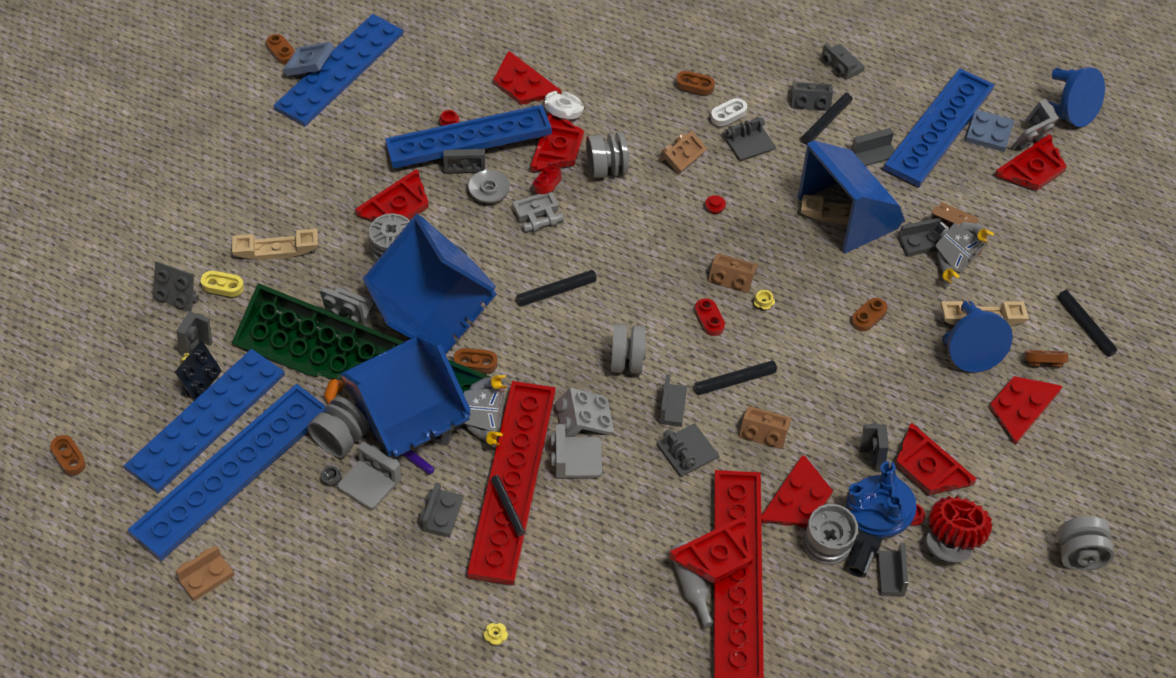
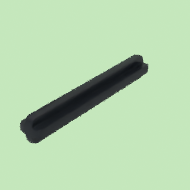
(827, 118)
(556, 288)
(1087, 323)
(735, 377)

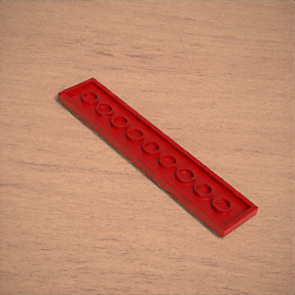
(517, 463)
(739, 595)

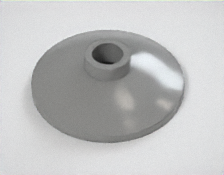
(489, 186)
(947, 551)

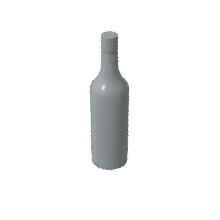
(694, 589)

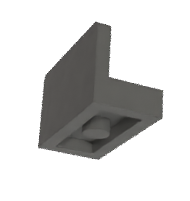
(874, 146)
(673, 403)
(893, 572)

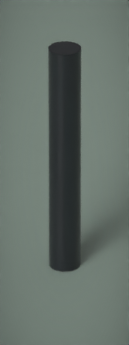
(508, 506)

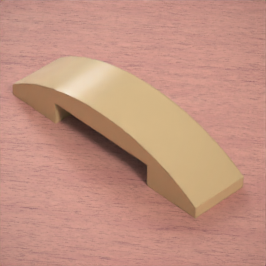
(825, 211)
(272, 248)
(1012, 311)

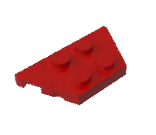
(522, 81)
(560, 147)
(1034, 166)
(402, 198)
(1022, 404)
(930, 464)
(798, 496)
(717, 552)

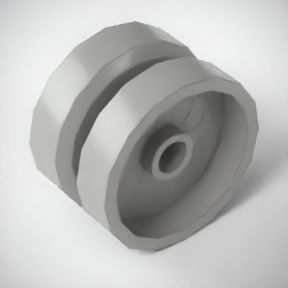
(626, 348)
(1085, 543)

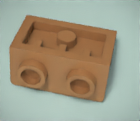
(683, 152)
(951, 215)
(732, 272)
(765, 427)
(204, 573)

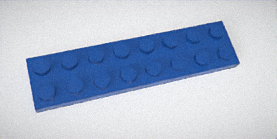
(342, 67)
(939, 127)
(470, 134)
(204, 421)

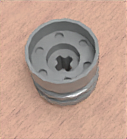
(609, 154)
(384, 232)
(338, 427)
(831, 523)

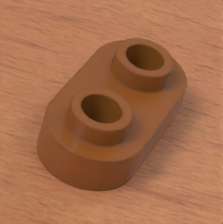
(279, 48)
(695, 82)
(870, 313)
(1036, 357)
(476, 359)
(68, 456)

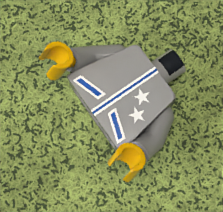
(959, 246)
(486, 407)

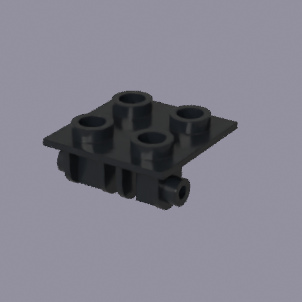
(197, 371)

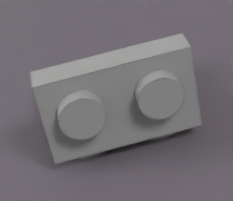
(1040, 121)
(347, 304)
(584, 411)
(576, 455)
(371, 477)

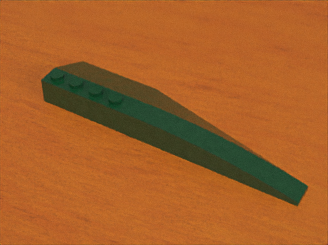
(315, 338)

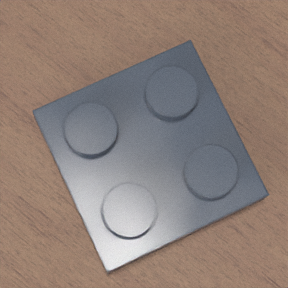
(308, 59)
(990, 130)

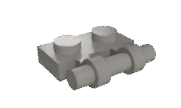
(536, 206)

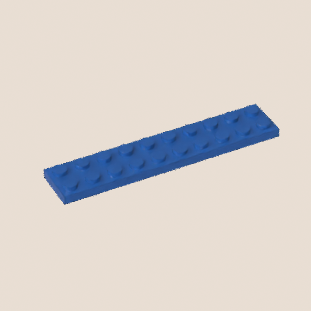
(226, 473)

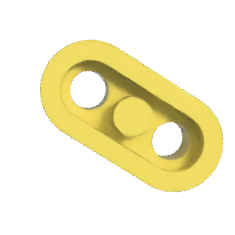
(223, 285)

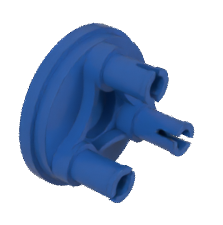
(1081, 95)
(978, 339)
(882, 503)

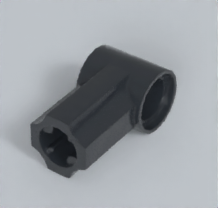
(864, 551)

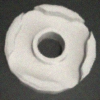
(563, 105)

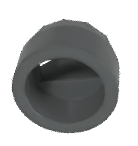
(329, 473)

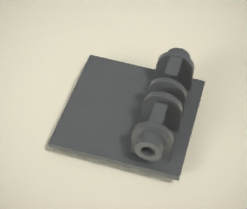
(749, 138)
(174, 287)
(687, 449)

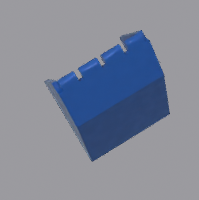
(872, 208)
(428, 285)
(408, 394)

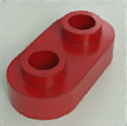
(547, 180)
(709, 315)

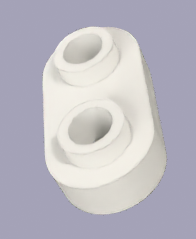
(725, 114)

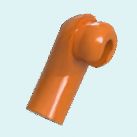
(332, 388)

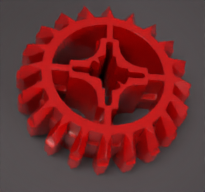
(960, 522)

